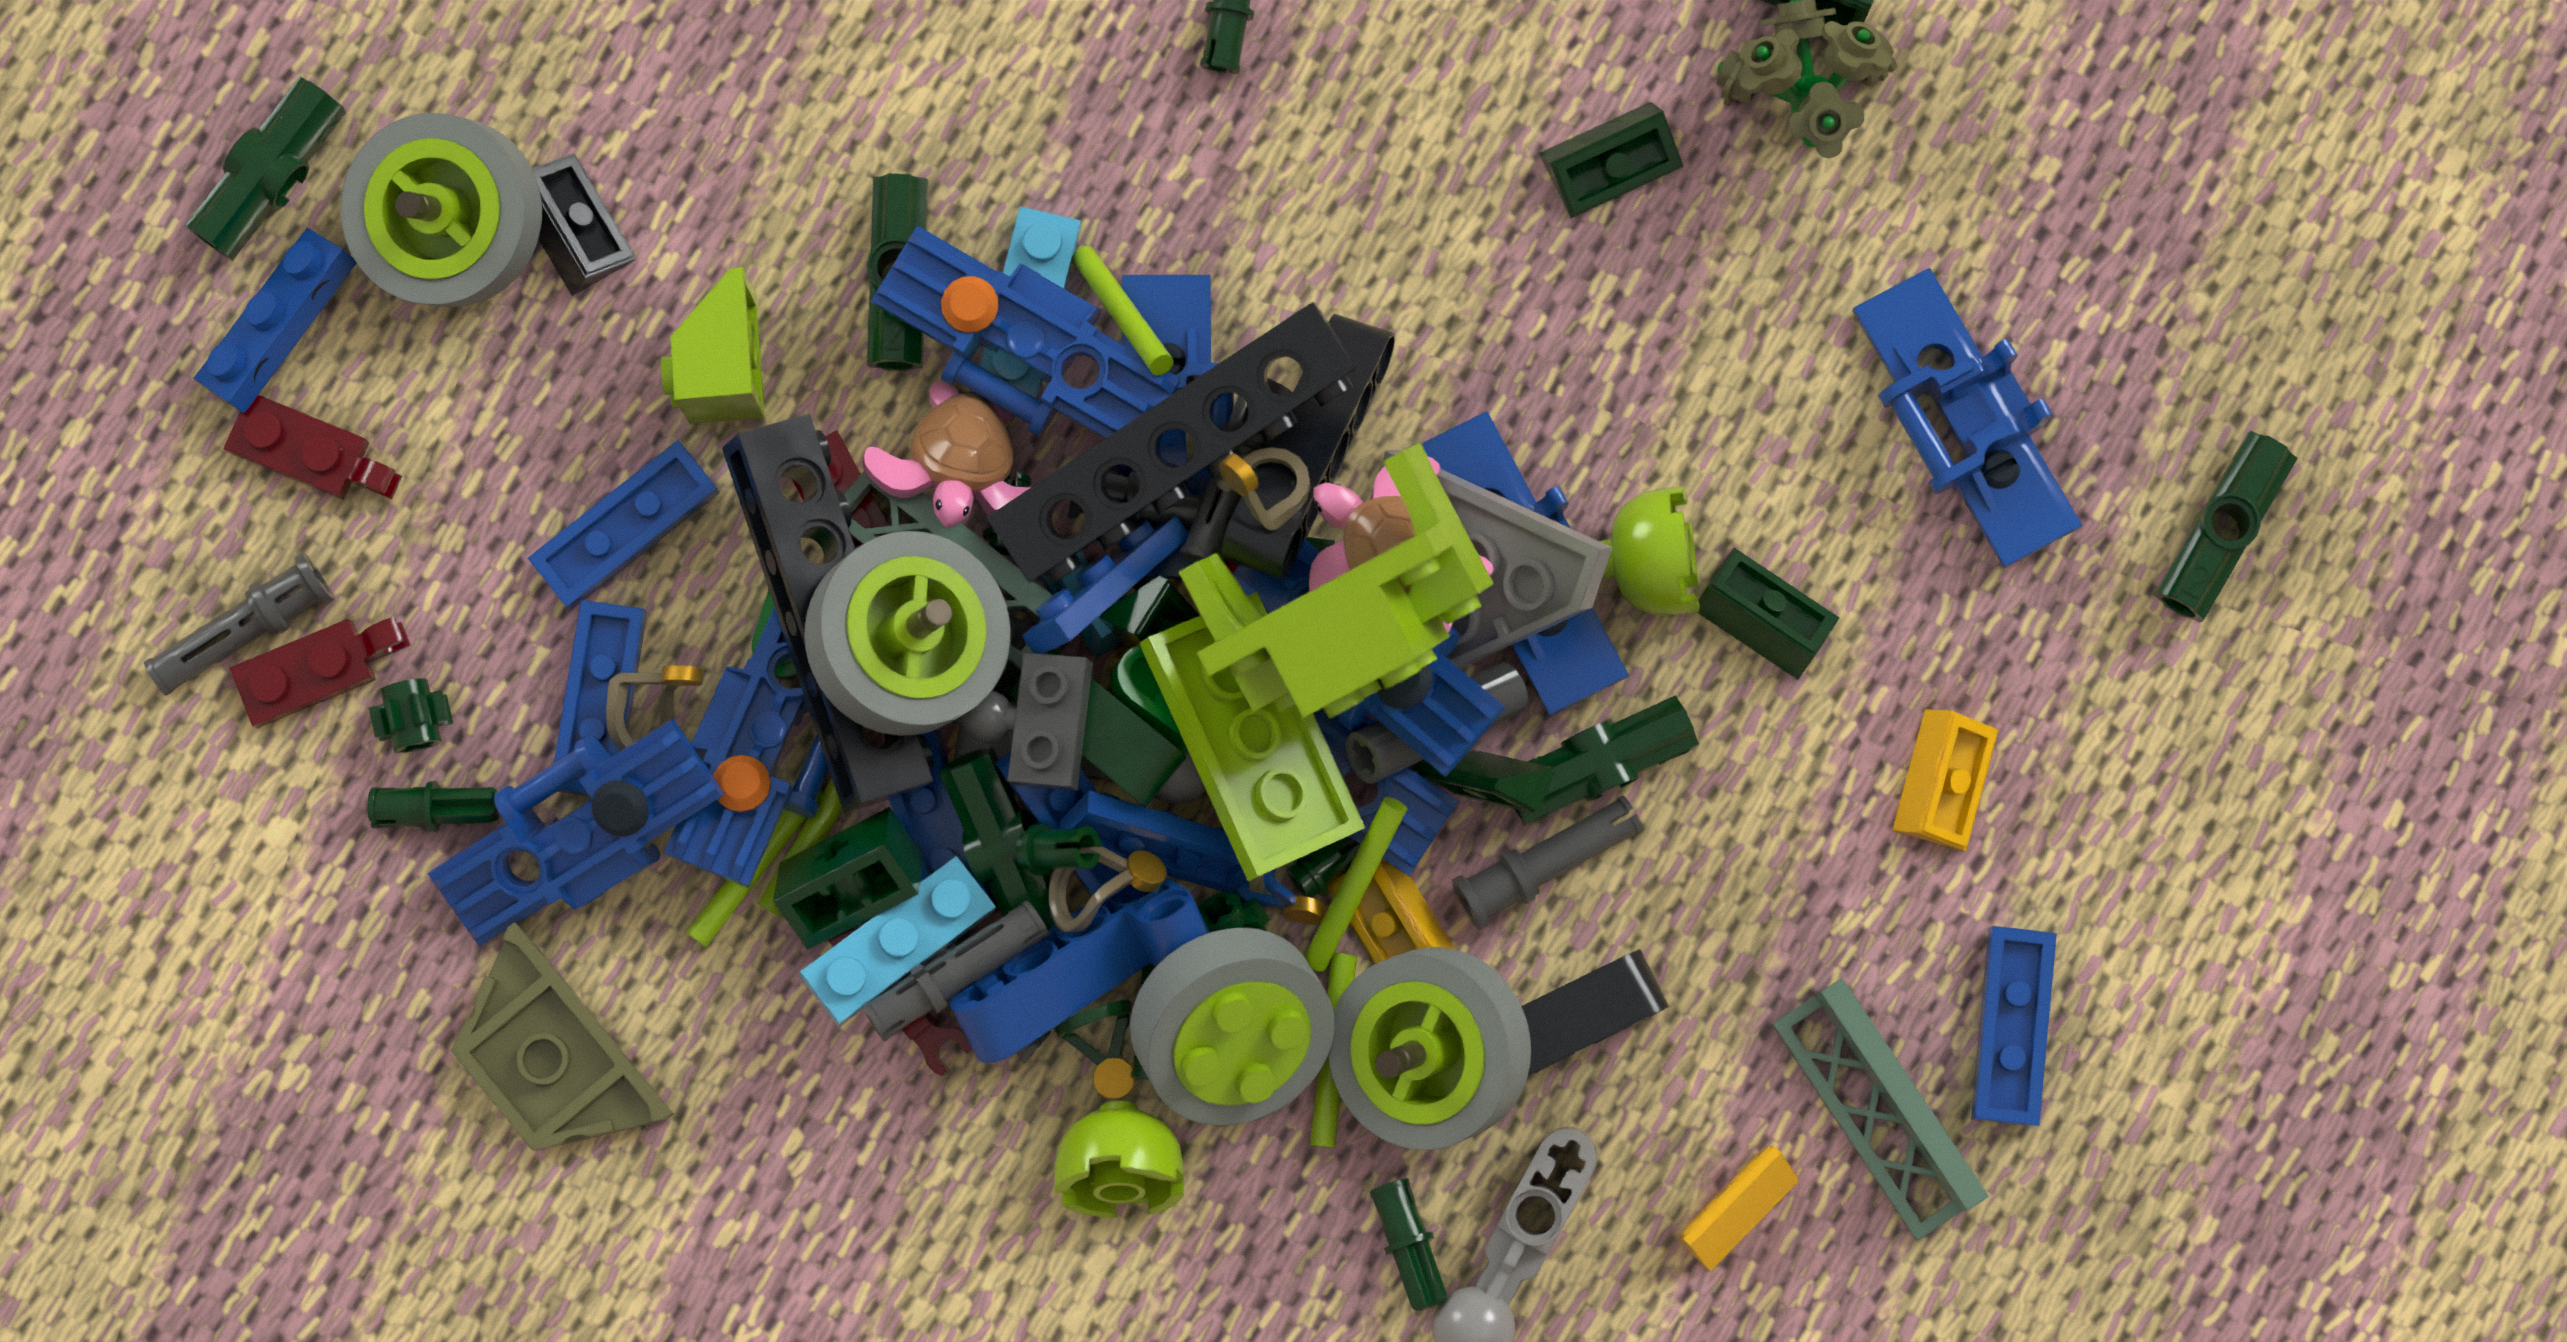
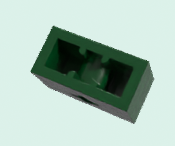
(848, 878)

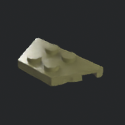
(548, 1055)

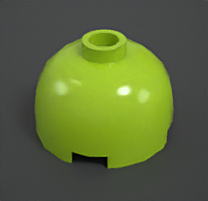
(1654, 553)
(1118, 1159)

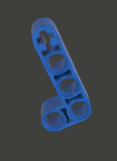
(1074, 968)

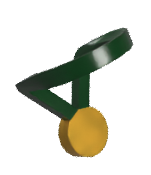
(1112, 1073)

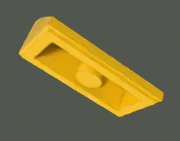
(1945, 778)
(1394, 916)
(1738, 1207)

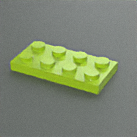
(1260, 767)

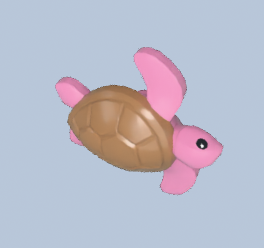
(958, 451)
(1367, 526)

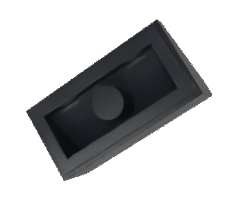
(578, 226)

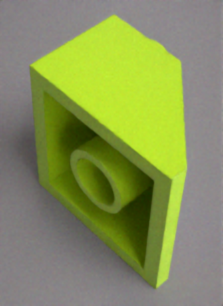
(717, 356)

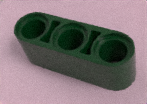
(1123, 744)

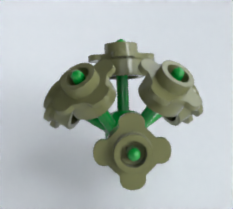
(1774, 68)

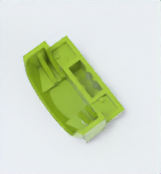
(1356, 627)

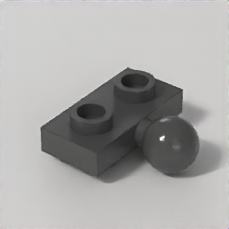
(1045, 722)

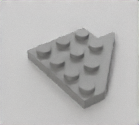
(1538, 573)

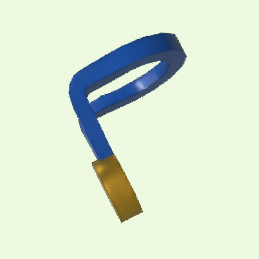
(1295, 908)

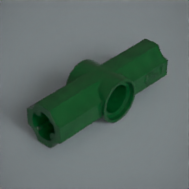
(265, 167)
(897, 209)
(2245, 495)
(1613, 755)
(992, 830)

